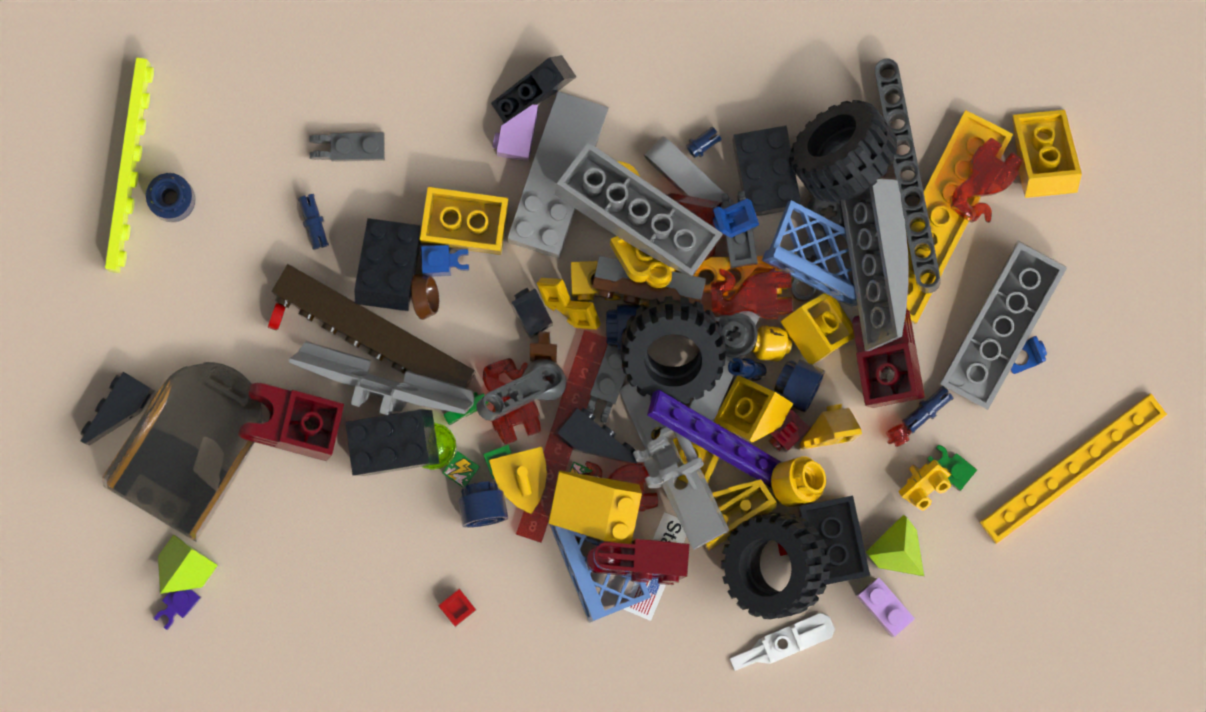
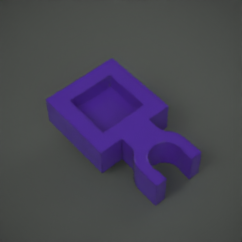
(178, 603)

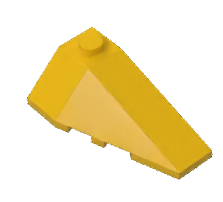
(832, 428)

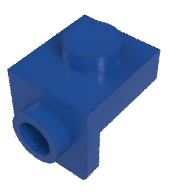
(735, 218)

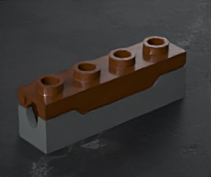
(613, 280)

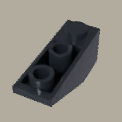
(534, 87)
(531, 312)
(123, 403)
(588, 437)

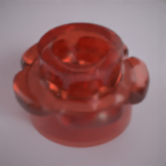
(898, 435)

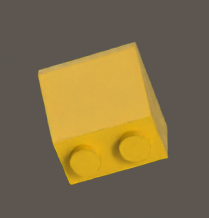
(819, 328)
(752, 410)

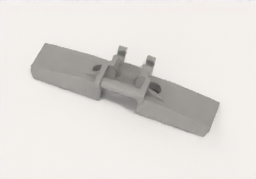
(354, 372)
(695, 503)

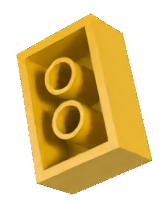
(464, 220)

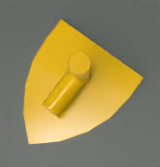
(521, 477)

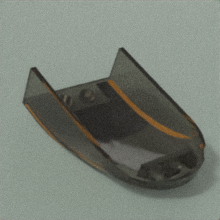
(186, 447)

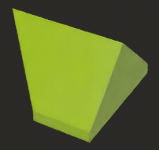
(898, 549)
(182, 567)

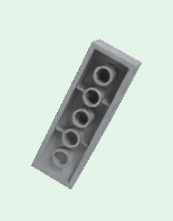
(636, 211)
(542, 216)
(878, 260)
(1003, 324)

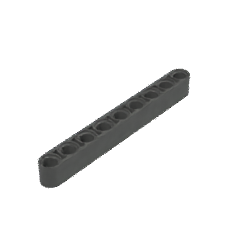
(914, 186)

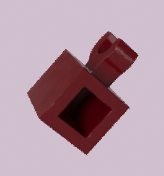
(789, 433)

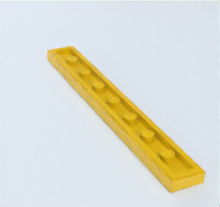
(1073, 468)

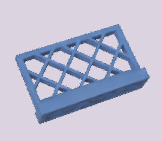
(807, 271)
(582, 579)

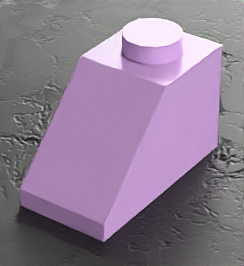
(517, 135)

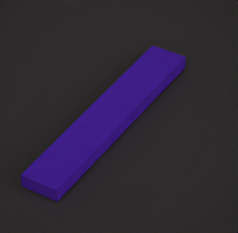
(712, 437)

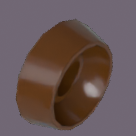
(424, 296)

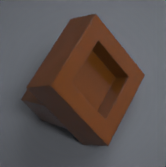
(543, 348)

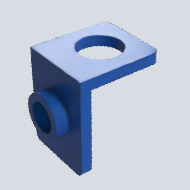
(1036, 355)

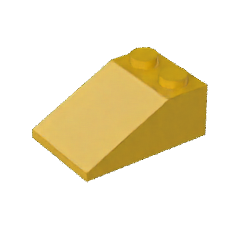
(1047, 153)
(596, 506)

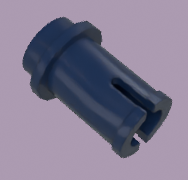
(702, 143)

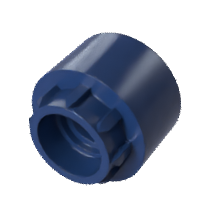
(160, 187)
(617, 321)
(799, 383)
(482, 505)

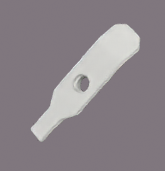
(799, 637)

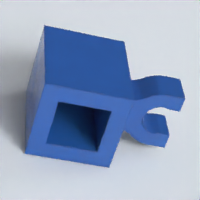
(438, 260)

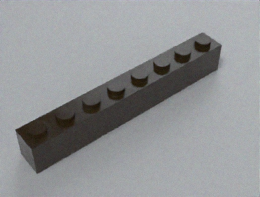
(367, 329)

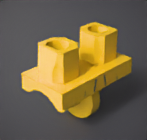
(923, 482)

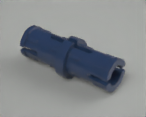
(313, 221)
(747, 368)
(927, 409)

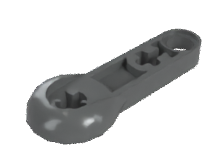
(816, 206)
(747, 329)
(525, 389)

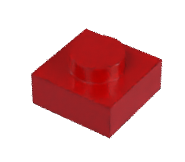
(457, 607)

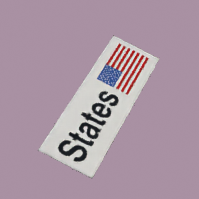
(668, 531)

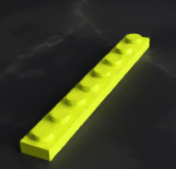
(128, 177)

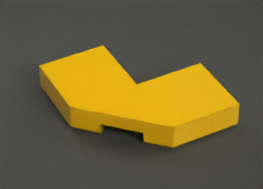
(556, 296)

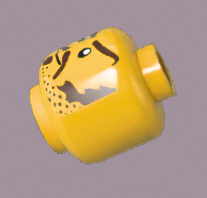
(772, 343)

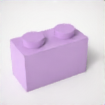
(885, 607)

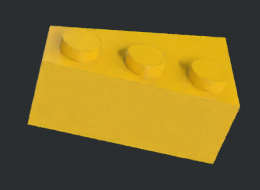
(740, 504)

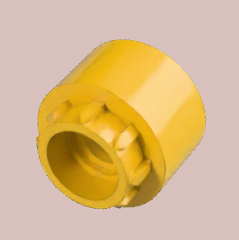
(798, 481)

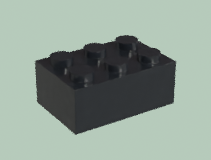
(766, 169)
(387, 264)
(392, 442)
(841, 531)

